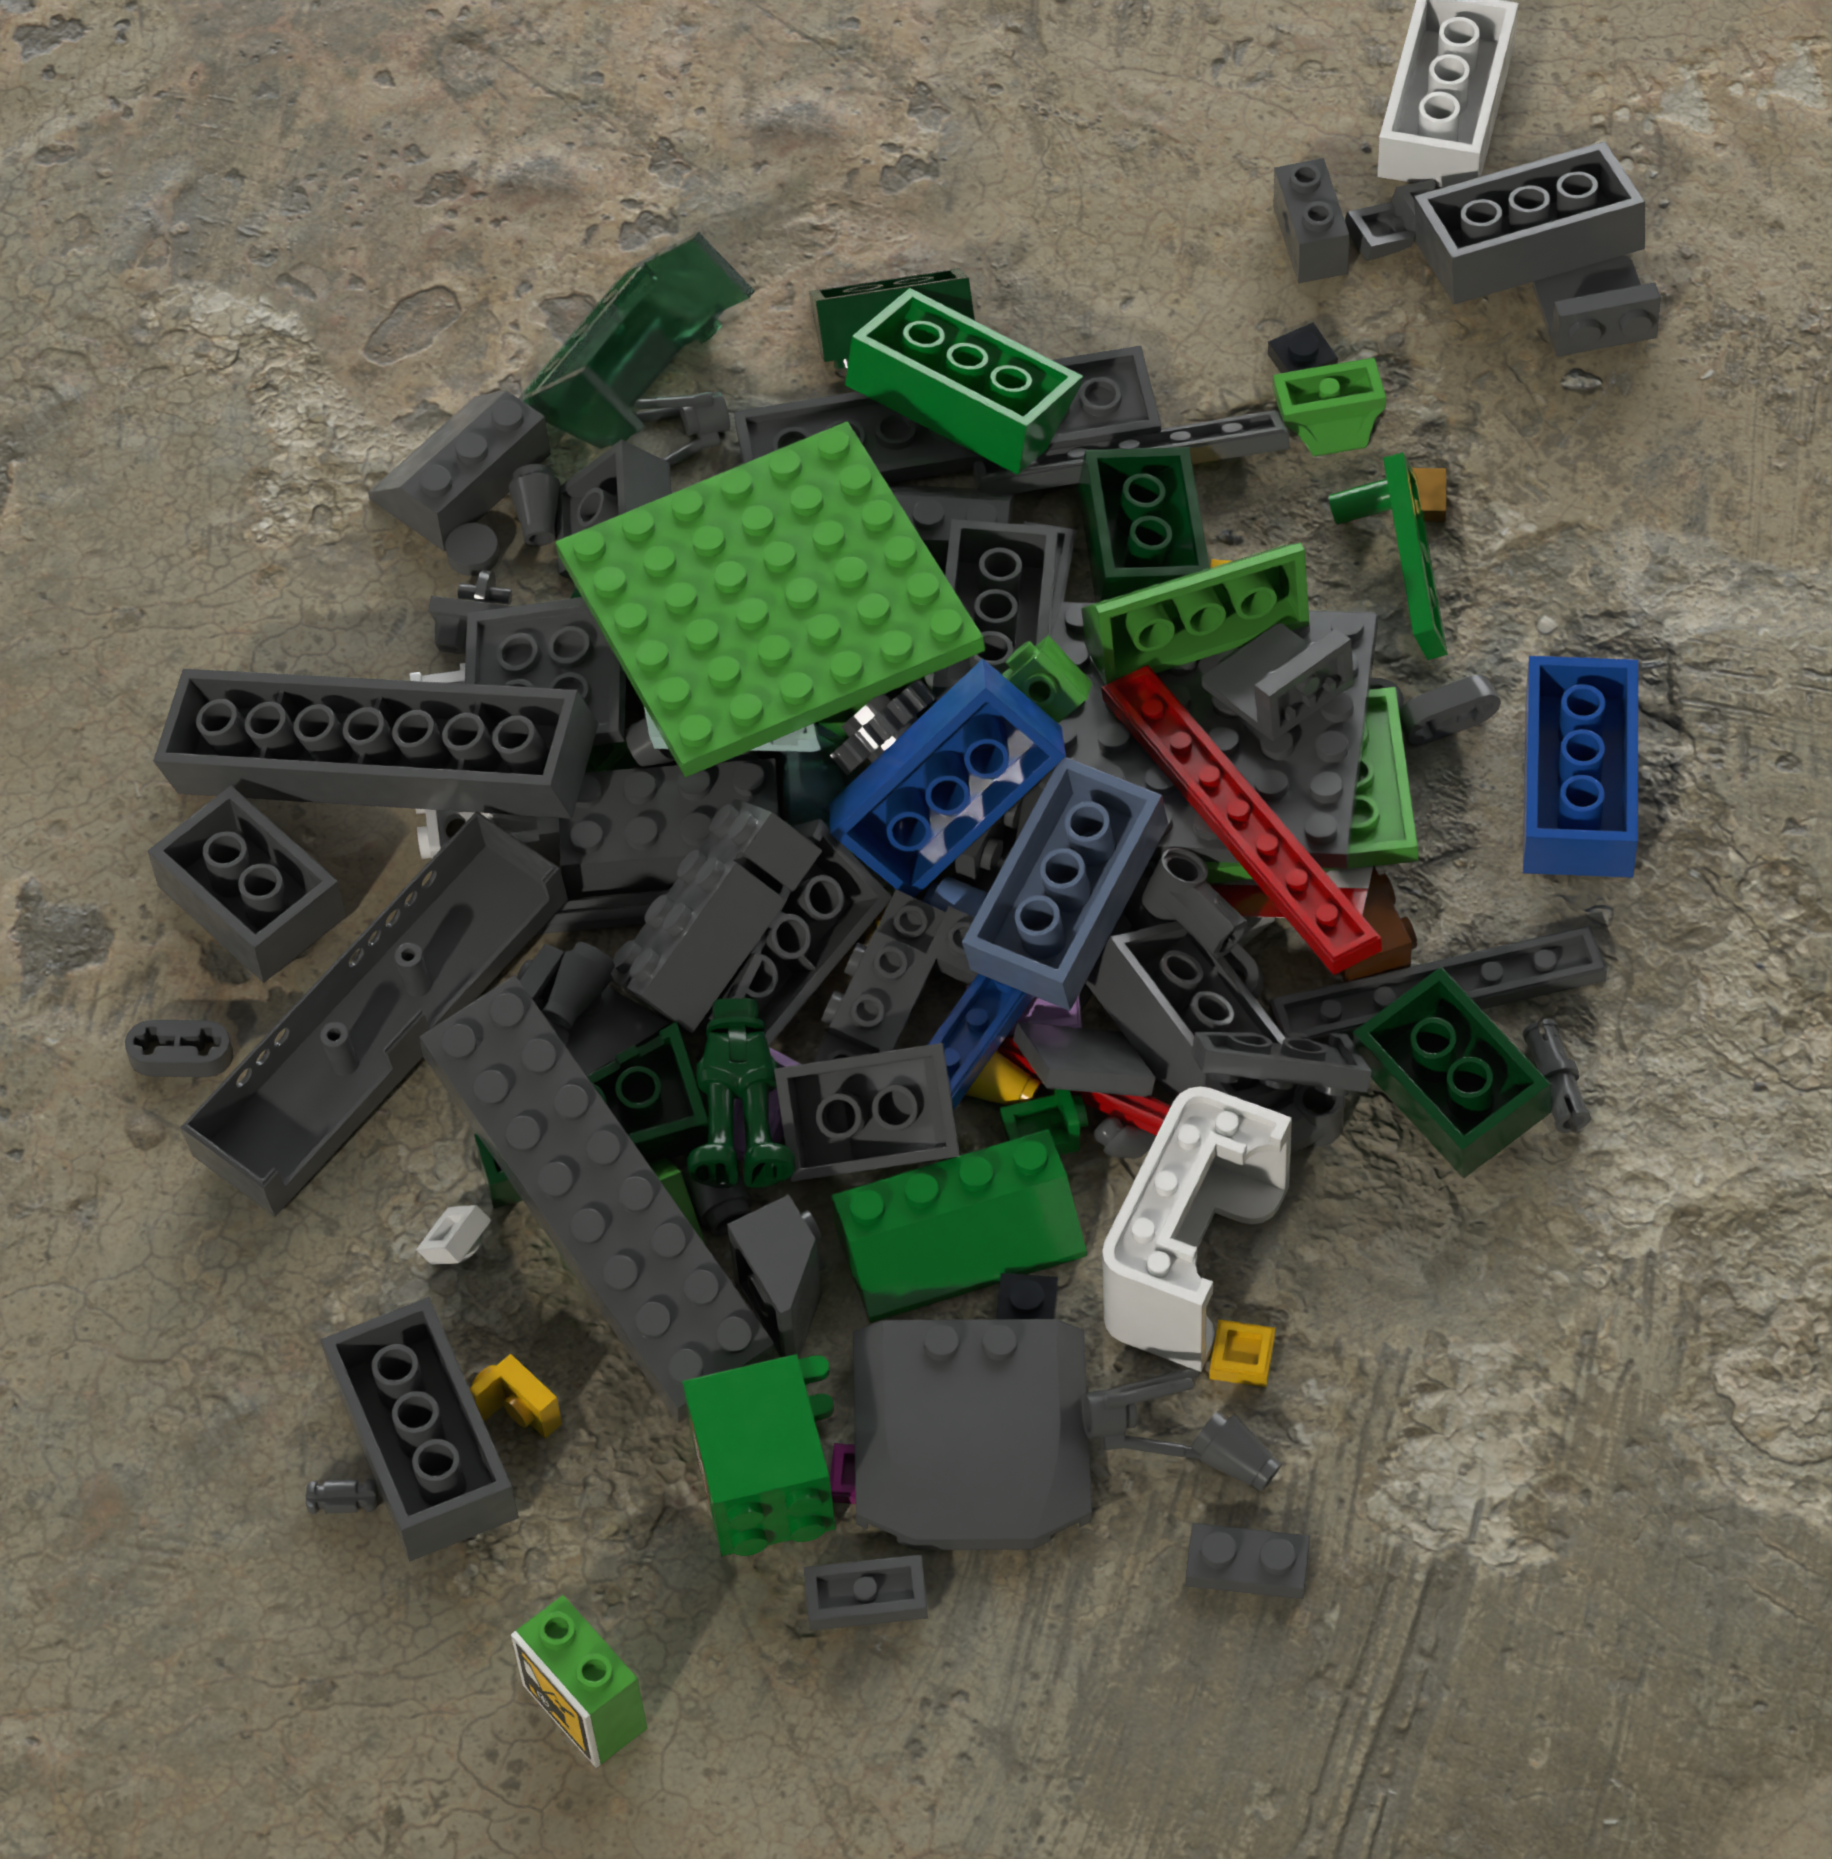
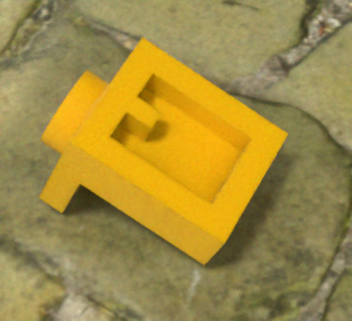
(519, 1392)

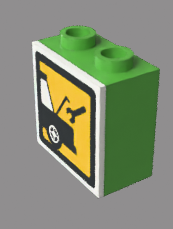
(579, 1681)

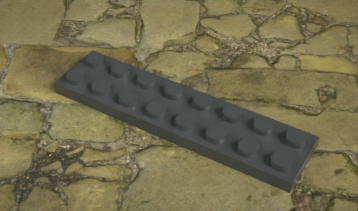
(1109, 405)

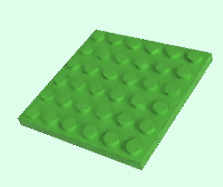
(768, 598)

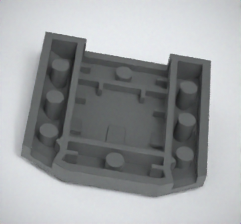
(970, 1432)

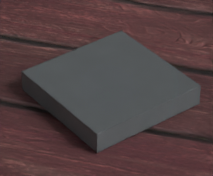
(1084, 1059)

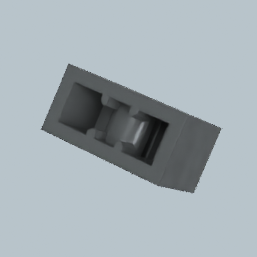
(1311, 220)

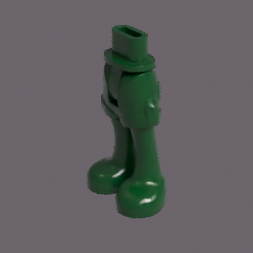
(732, 1068)

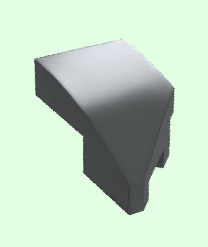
(1387, 226)

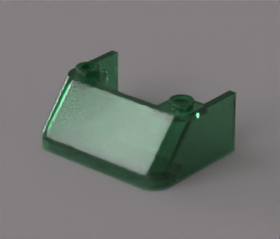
(632, 339)

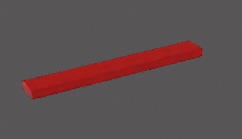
(1242, 820)

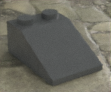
(868, 1111)

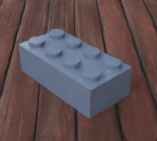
(1065, 883)

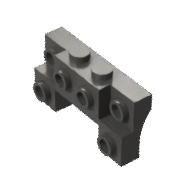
(892, 976)

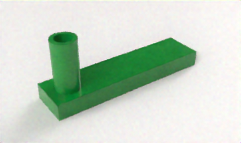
(1401, 495)

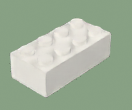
(1447, 91)

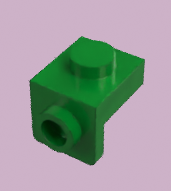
(1059, 1113)

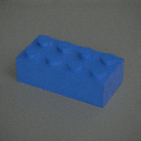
(1581, 767)
(946, 779)

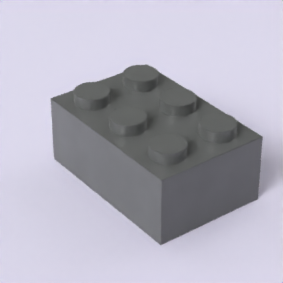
(247, 883)

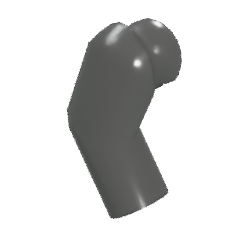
(1123, 1141)

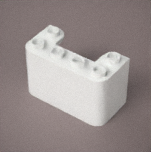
(1204, 1161)

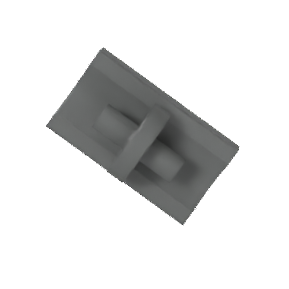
(451, 613)

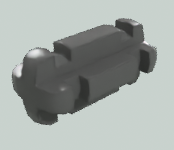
(341, 1496)

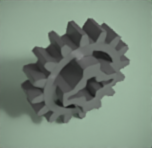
(880, 725)

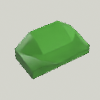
(1331, 404)

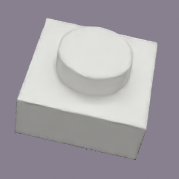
(454, 1235)

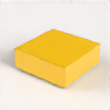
(1242, 1353)

